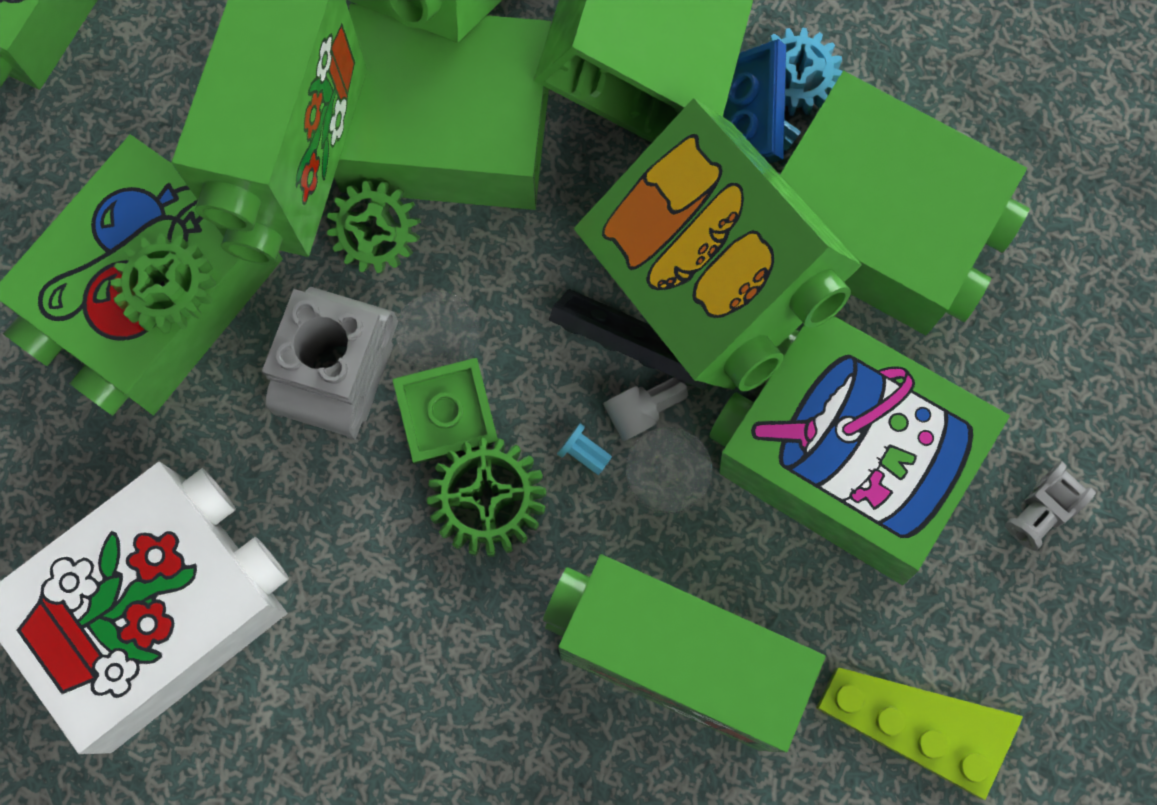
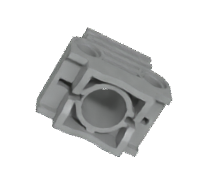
(337, 395)

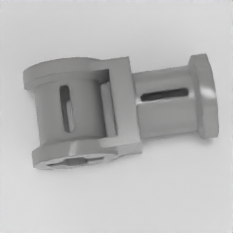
(1053, 503)

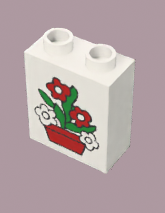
(136, 606)

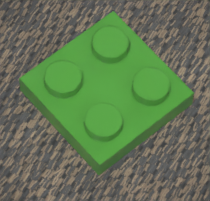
(444, 410)

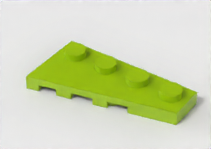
(935, 731)

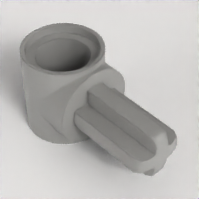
(640, 409)

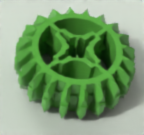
(466, 496)

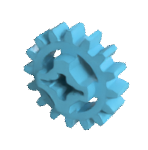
(816, 67)

